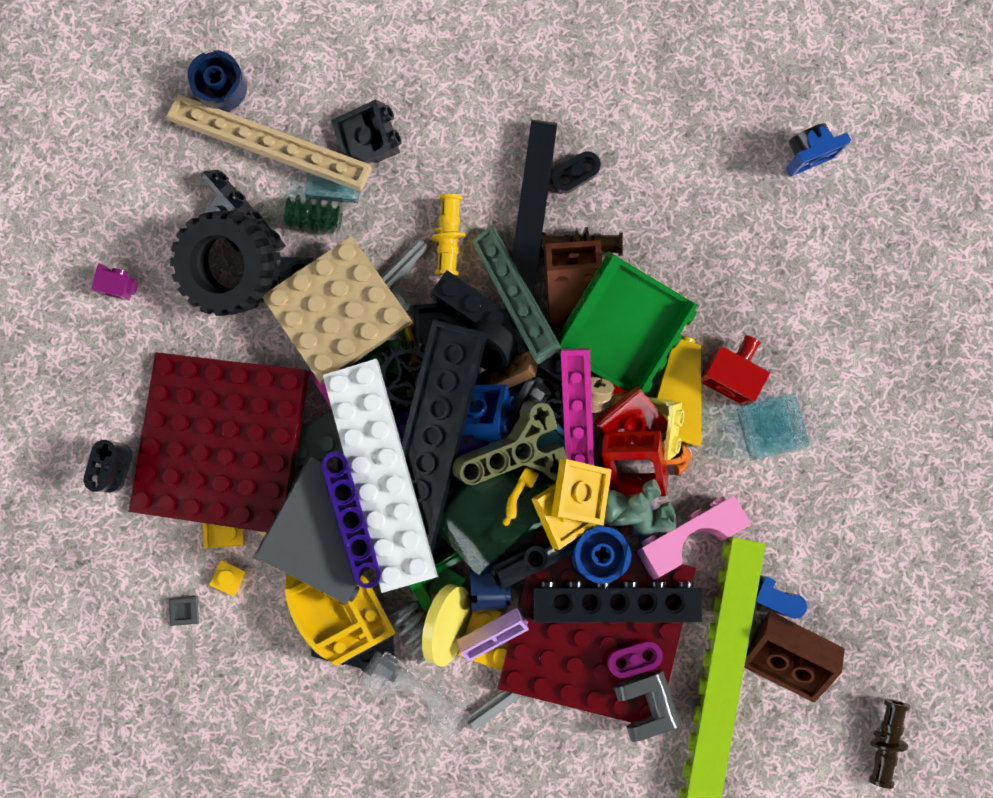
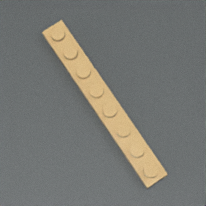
(270, 143)

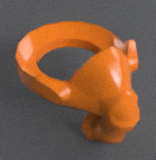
(680, 461)

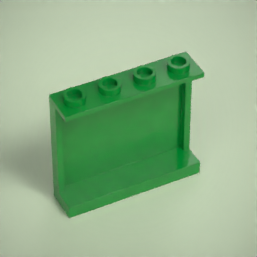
(627, 324)

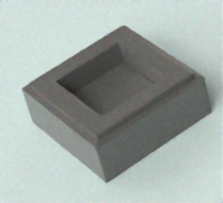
(183, 611)

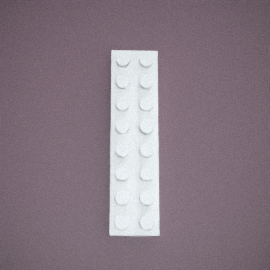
(380, 474)

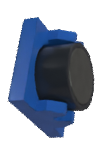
(815, 147)

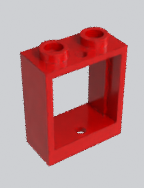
(646, 446)

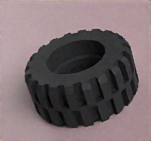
(193, 268)

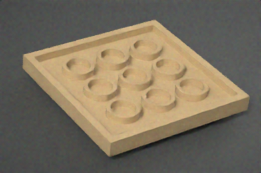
(337, 309)

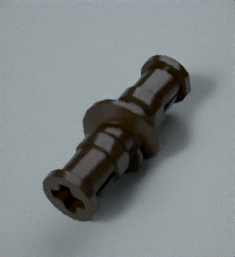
(609, 243)
(889, 743)

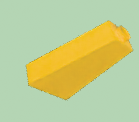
(682, 383)

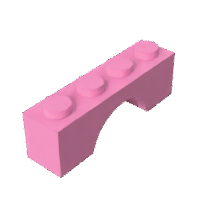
(665, 553)

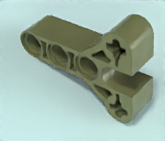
(526, 432)

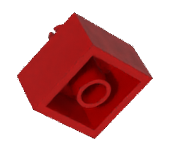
(735, 374)

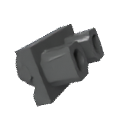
(528, 390)

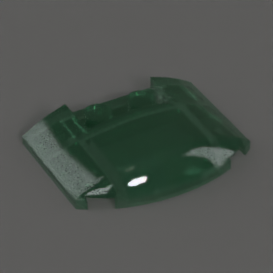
(476, 515)

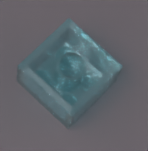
(772, 427)

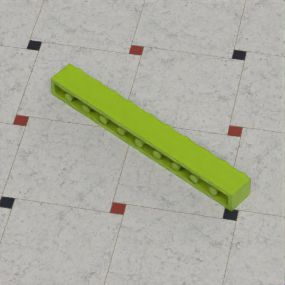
(723, 669)

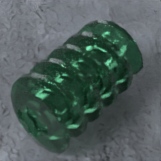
(313, 215)

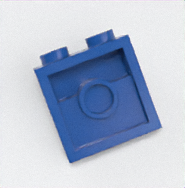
(489, 417)

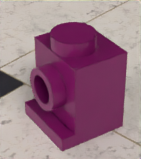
(114, 283)

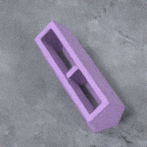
(493, 634)

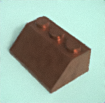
(794, 657)

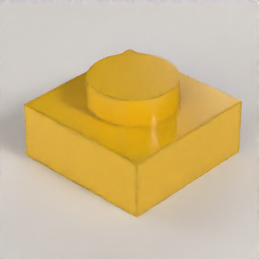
(228, 578)

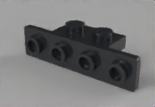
(233, 200)

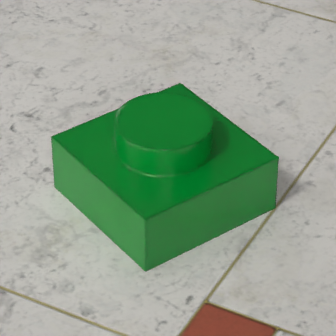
(444, 578)

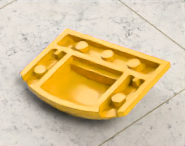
(337, 629)

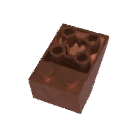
(568, 273)

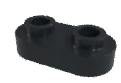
(575, 172)

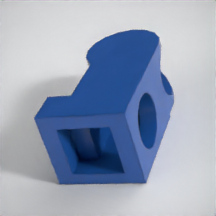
(785, 604)

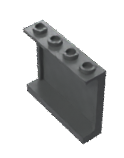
(307, 539)

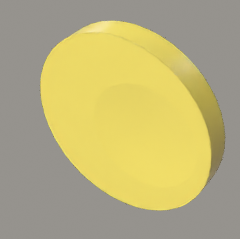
(445, 624)

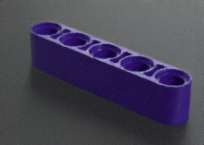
(360, 531)

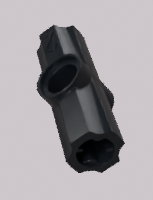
(518, 567)

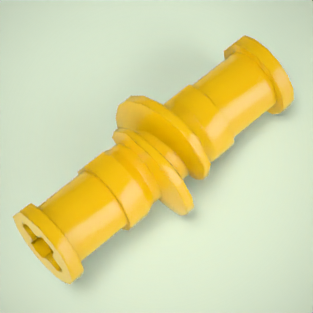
(448, 234)

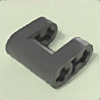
(659, 700)

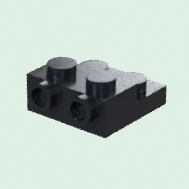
(367, 133)

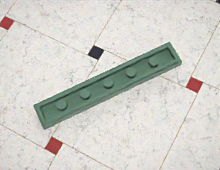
(516, 295)

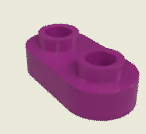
(633, 658)

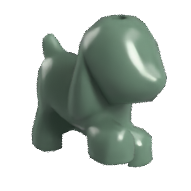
(637, 510)

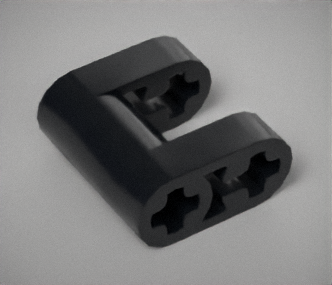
(112, 454)

